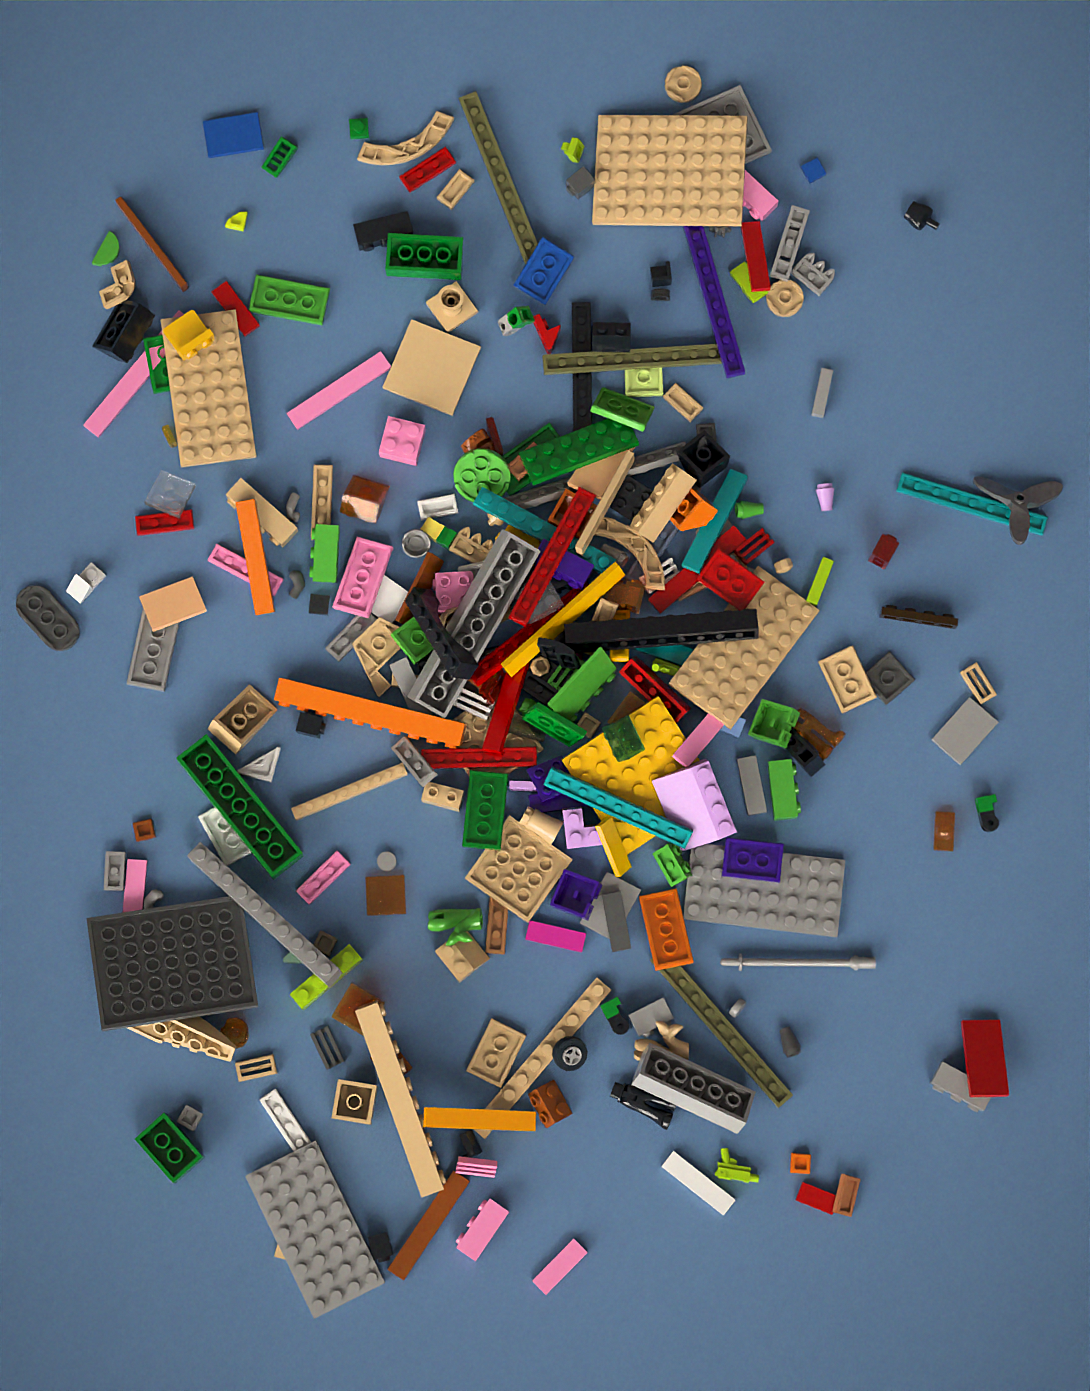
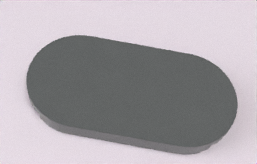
(47, 618)

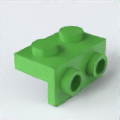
(672, 864)

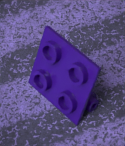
(539, 774)

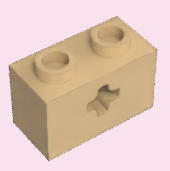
(442, 796)

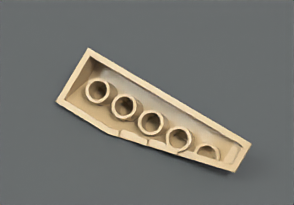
(190, 1033)

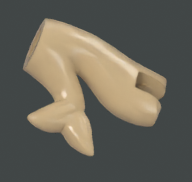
(668, 1032)

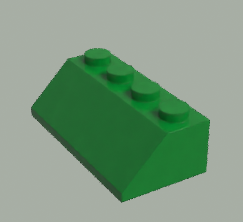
(424, 256)

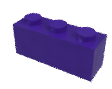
(571, 568)

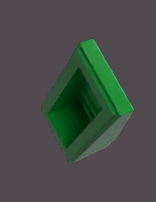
(274, 153)

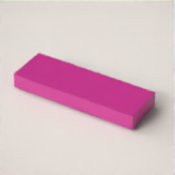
(555, 936)

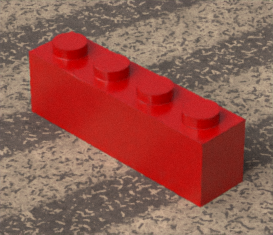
(651, 686)

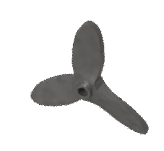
(1020, 502)

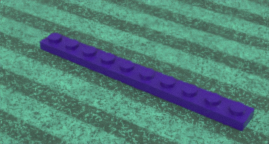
(714, 301)

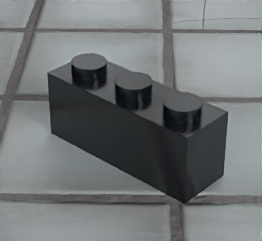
(375, 231)

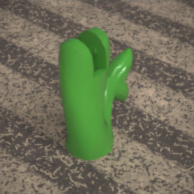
(461, 919)

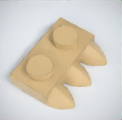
(470, 548)

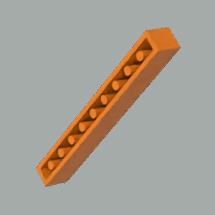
(371, 712)

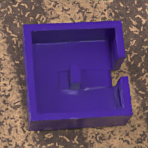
(575, 894)

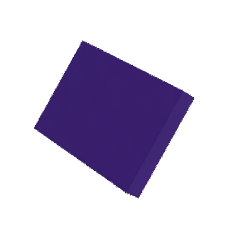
(752, 860)

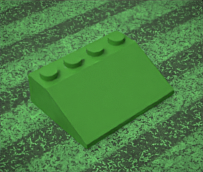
(583, 686)

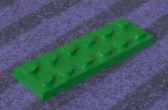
(577, 449)

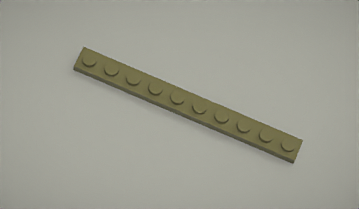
(499, 174)
(635, 359)
(727, 1034)

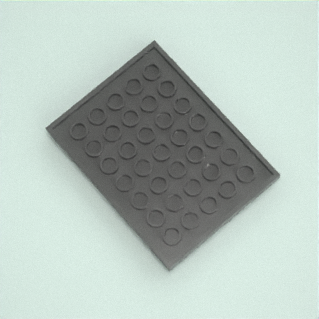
(171, 963)

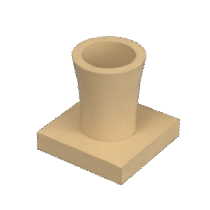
(451, 315)

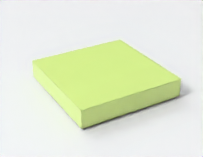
(644, 382)

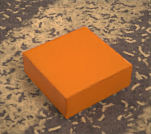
(800, 1163)

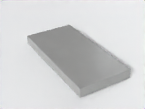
(152, 655)

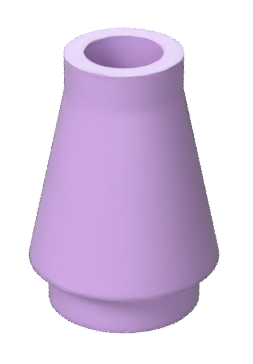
(825, 496)

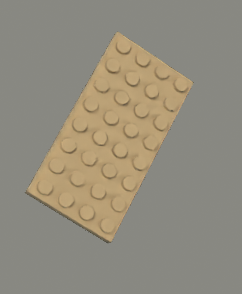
(211, 396)
(730, 674)

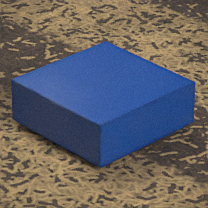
(813, 170)

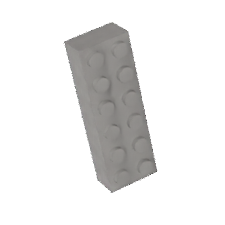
(693, 1088)

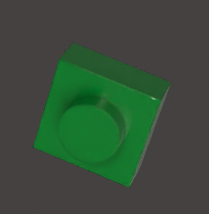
(359, 128)

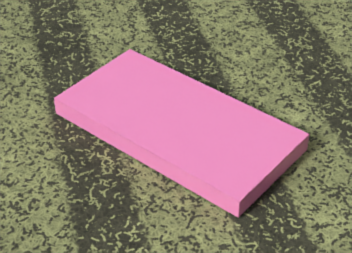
(362, 577)

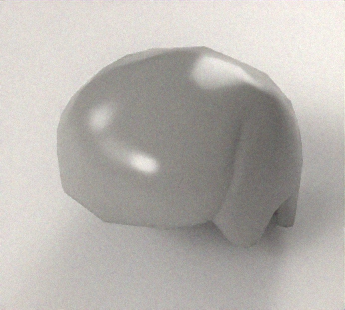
(416, 543)

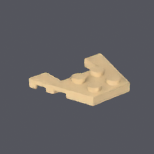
(374, 649)

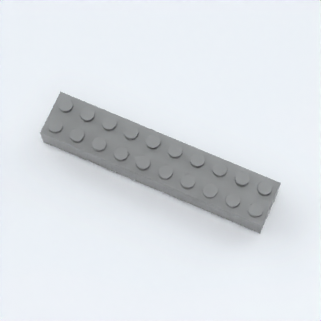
(476, 618)

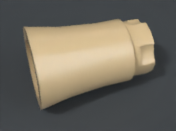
(541, 824)

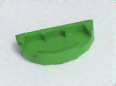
(108, 250)

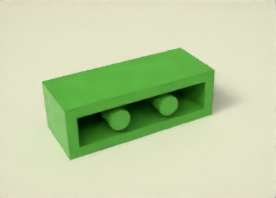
(325, 553)
(783, 789)

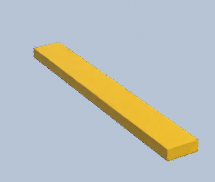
(565, 616)

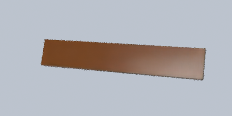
(158, 252)
(428, 1225)

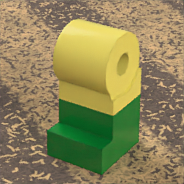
(439, 533)

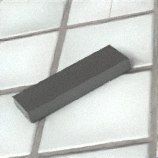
(616, 921)

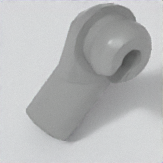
(290, 508)
(152, 897)

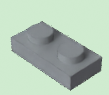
(114, 871)

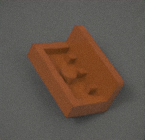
(549, 1103)

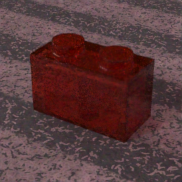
(884, 551)

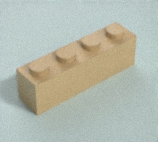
(662, 503)
(270, 519)

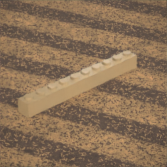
(349, 791)

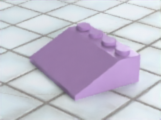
(695, 801)

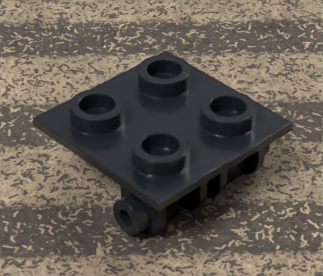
(630, 498)

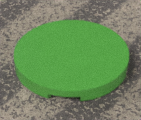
(481, 469)

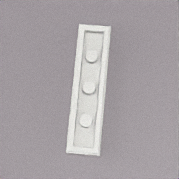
(285, 1120)
(698, 1183)

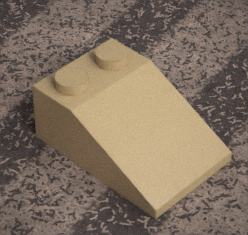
(242, 719)

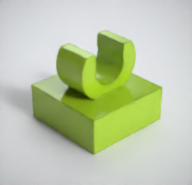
(573, 149)

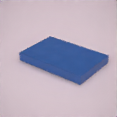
(233, 135)
(543, 271)

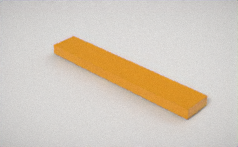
(479, 1119)

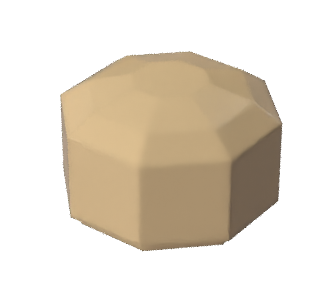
(783, 565)
(540, 666)

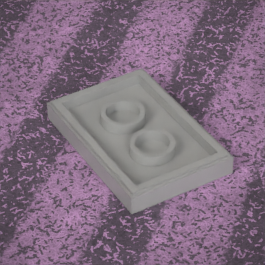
(964, 731)
(611, 884)

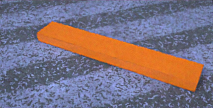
(255, 557)

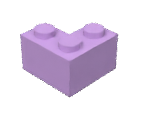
(577, 833)

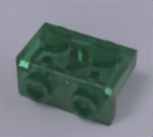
(623, 739)

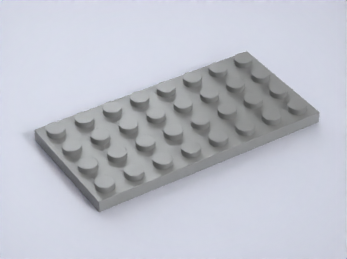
(801, 903)
(315, 1229)

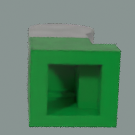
(515, 320)

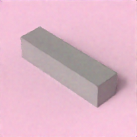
(822, 392)

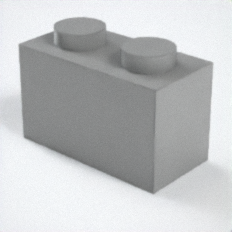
(645, 1019)

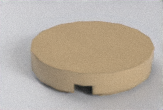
(683, 84)
(785, 298)

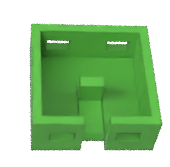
(773, 723)

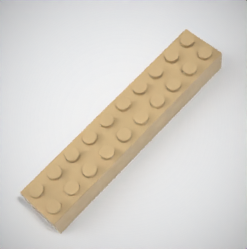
(399, 1098)

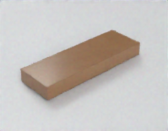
(496, 928)

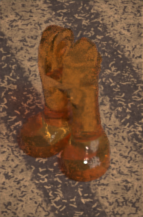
(811, 722)

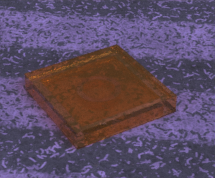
(385, 895)

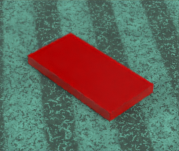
(984, 1058)

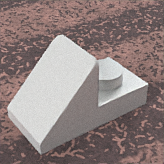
(85, 583)

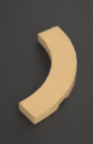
(408, 149)
(639, 547)

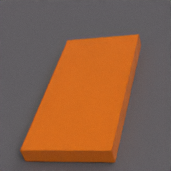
(666, 929)

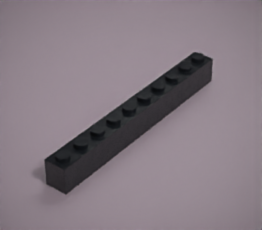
(662, 630)

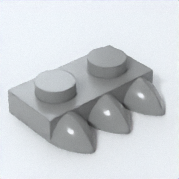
(812, 275)

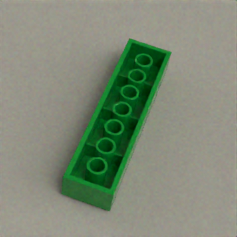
(239, 807)

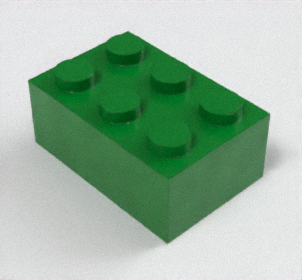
(169, 1148)

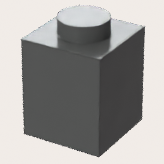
(580, 183)

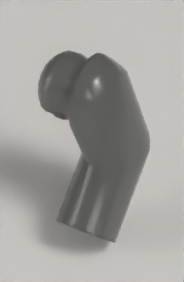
(299, 583)

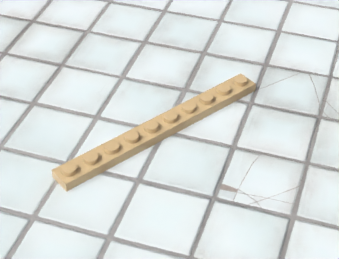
(543, 1053)

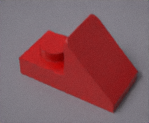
(549, 336)

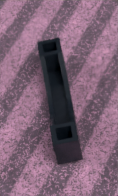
(455, 658)

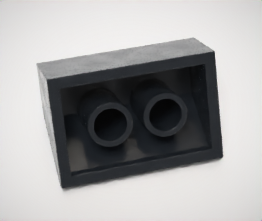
(124, 330)

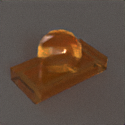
(944, 831)

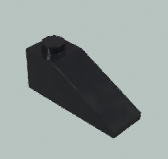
(804, 754)

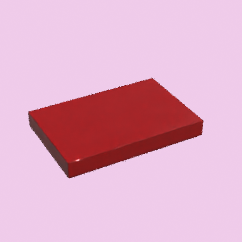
(730, 580)

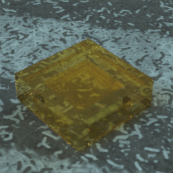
(169, 436)

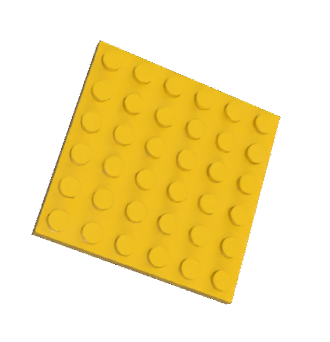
(632, 777)

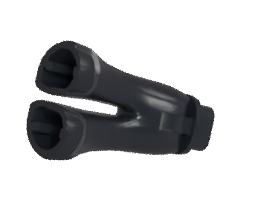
(636, 1098)

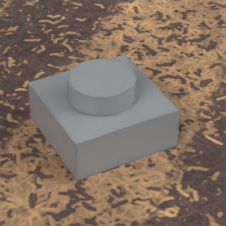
(190, 1118)

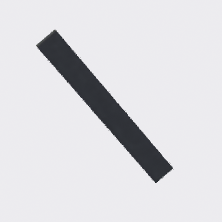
(581, 381)

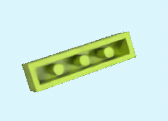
(819, 581)

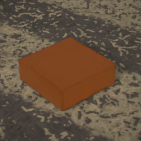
(144, 830)

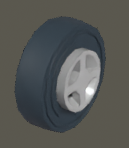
(572, 1060)

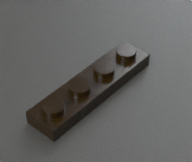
(926, 618)

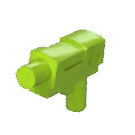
(665, 666)
(729, 1170)

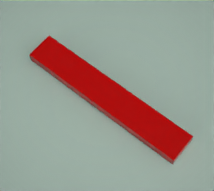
(687, 579)
(504, 711)
(479, 758)

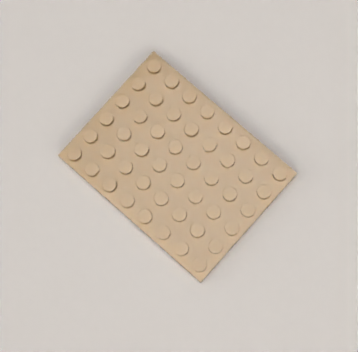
(670, 170)

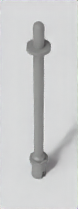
(854, 962)

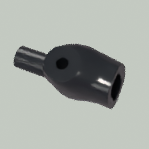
(920, 215)

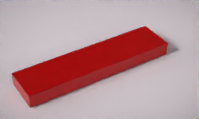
(755, 256)

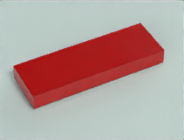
(427, 169)
(230, 301)
(164, 523)

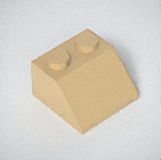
(462, 958)

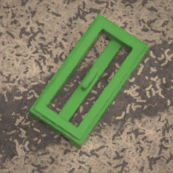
(557, 671)

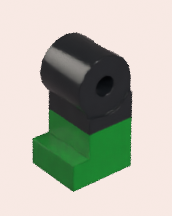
(986, 814)
(617, 1023)

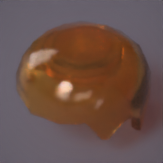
(236, 1031)

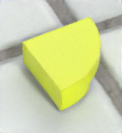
(237, 221)

